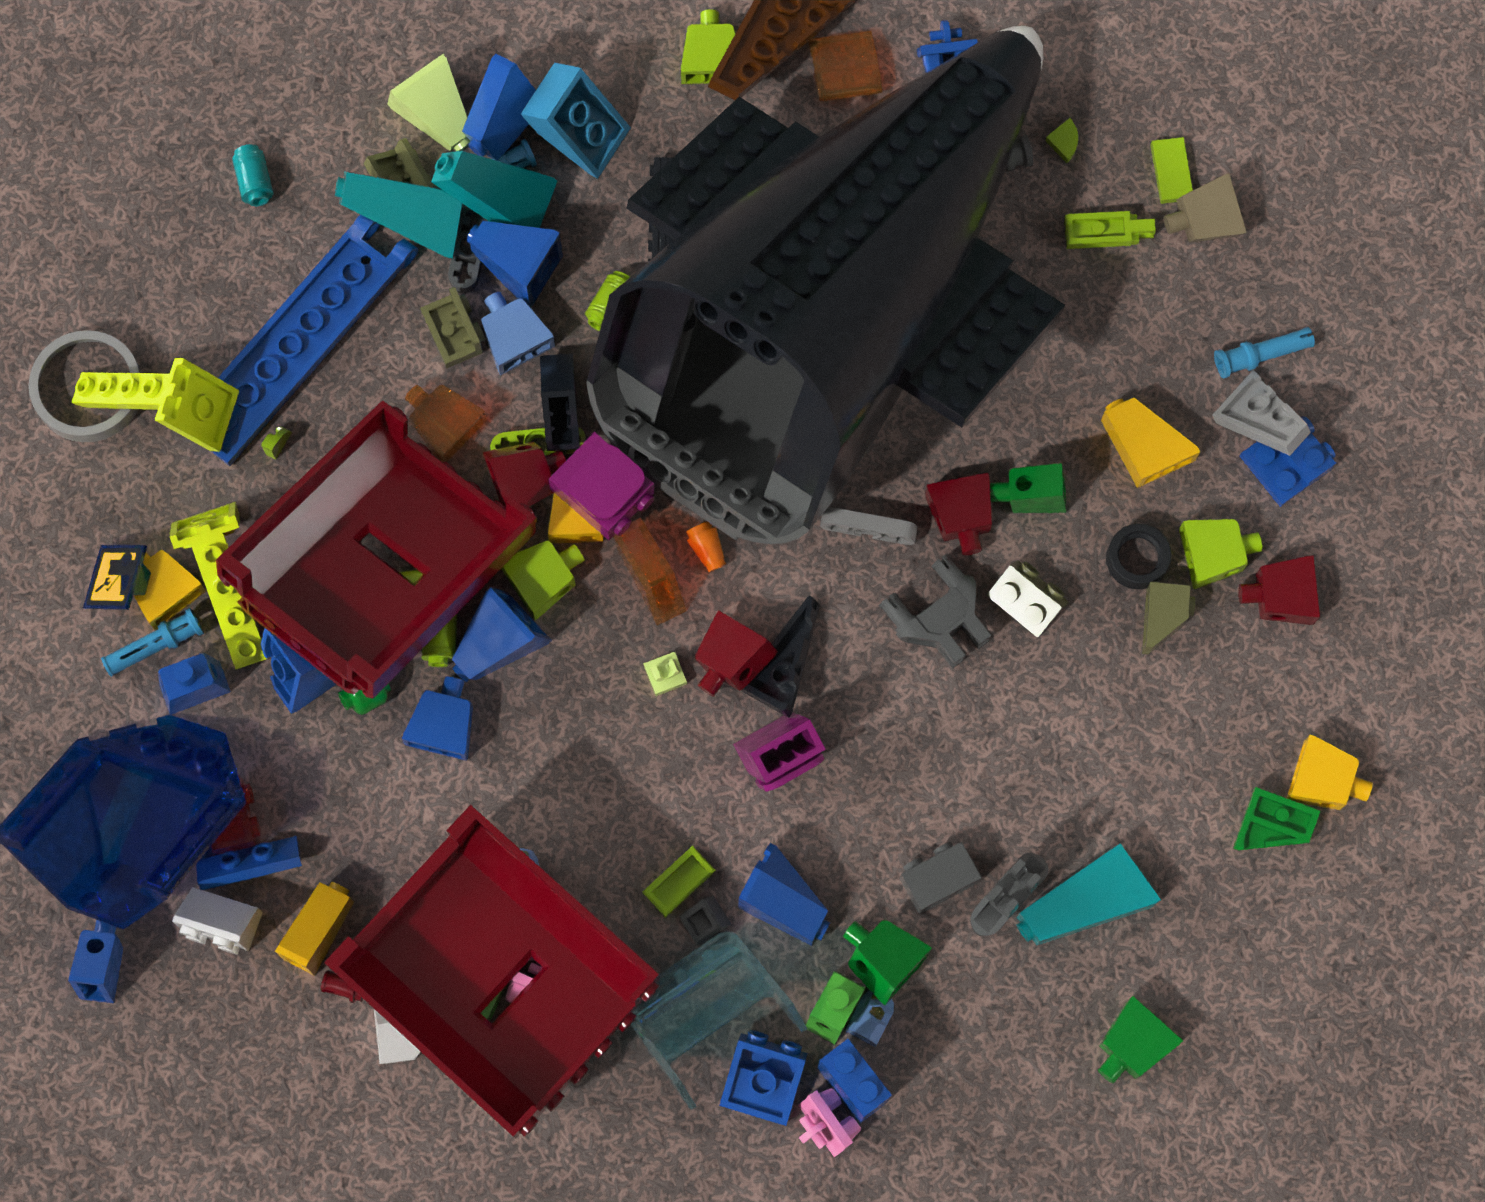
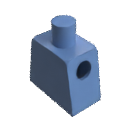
(514, 332)

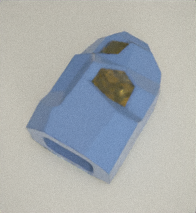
(870, 1019)

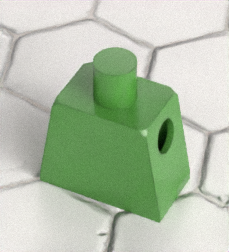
(835, 1007)

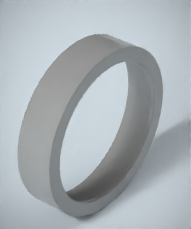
(89, 433)

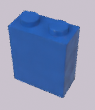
(854, 1081)

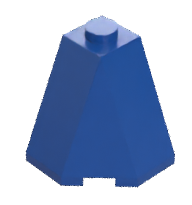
(496, 111)
(293, 677)
(783, 898)

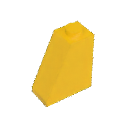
(1146, 441)
(315, 927)

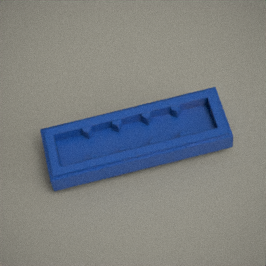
(248, 863)

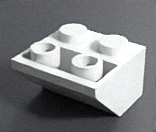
(218, 919)

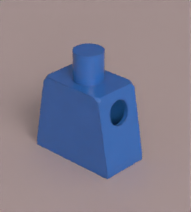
(192, 682)
(442, 722)
(97, 964)

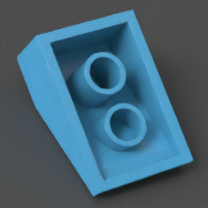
(576, 118)

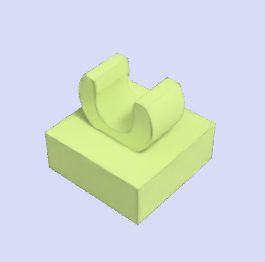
(665, 673)

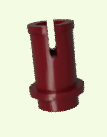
(335, 985)

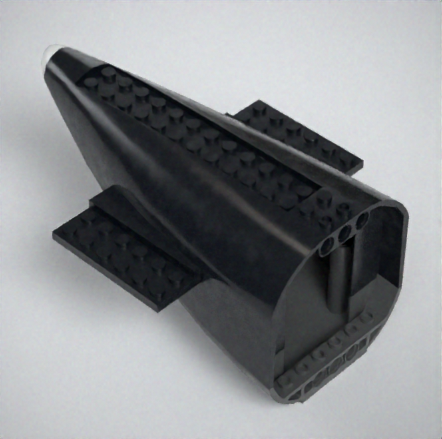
(818, 291)

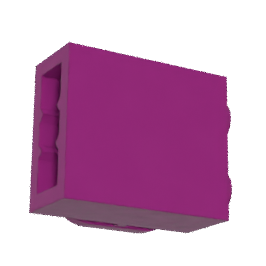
(603, 486)
(781, 751)

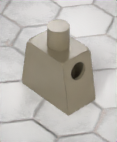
(1208, 212)

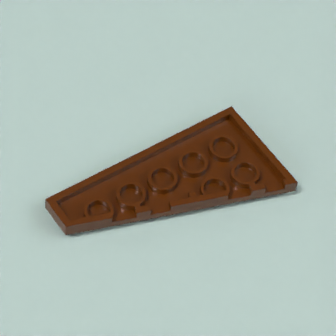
(768, 38)

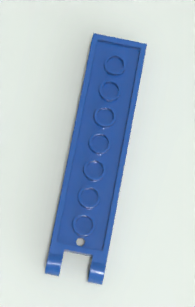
(307, 330)

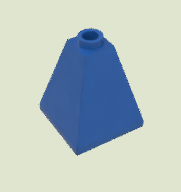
(517, 255)
(496, 636)

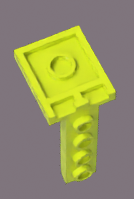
(186, 399)
(208, 541)

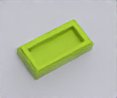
(1171, 169)
(678, 881)

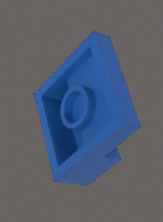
(1289, 475)
(764, 1077)

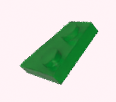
(1274, 822)

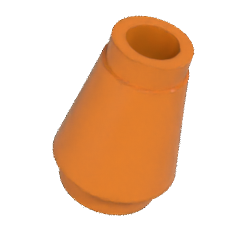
(707, 545)

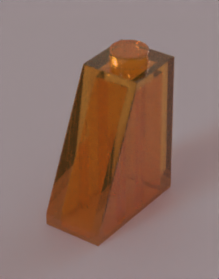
(650, 572)

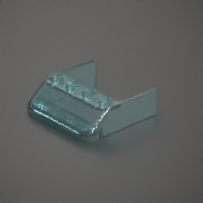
(700, 998)

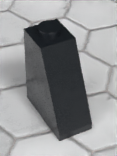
(559, 402)

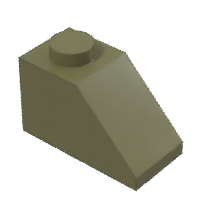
(1165, 612)

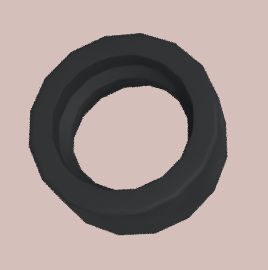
(1148, 533)

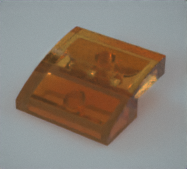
(845, 66)

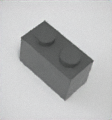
(939, 877)

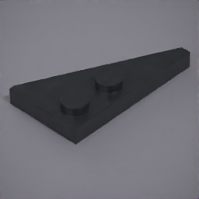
(780, 679)

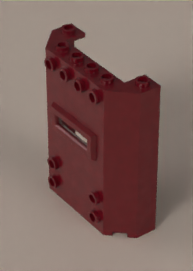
(336, 598)
(461, 938)

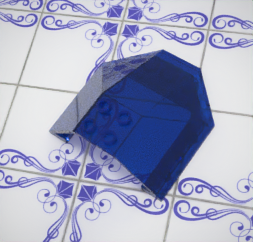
(126, 817)

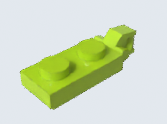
(1106, 229)

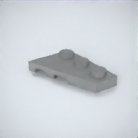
(1262, 416)

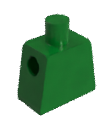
(1045, 490)
(885, 957)
(1135, 1042)

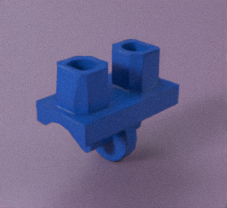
(932, 53)

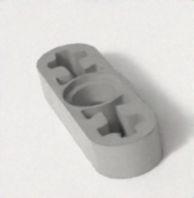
(861, 523)

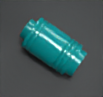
(252, 175)

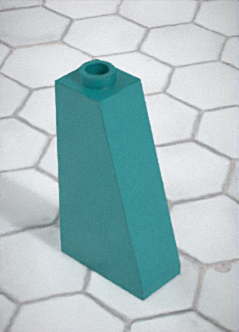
(495, 188)
(410, 209)
(1095, 895)

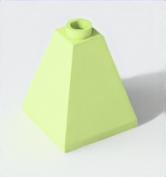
(433, 104)

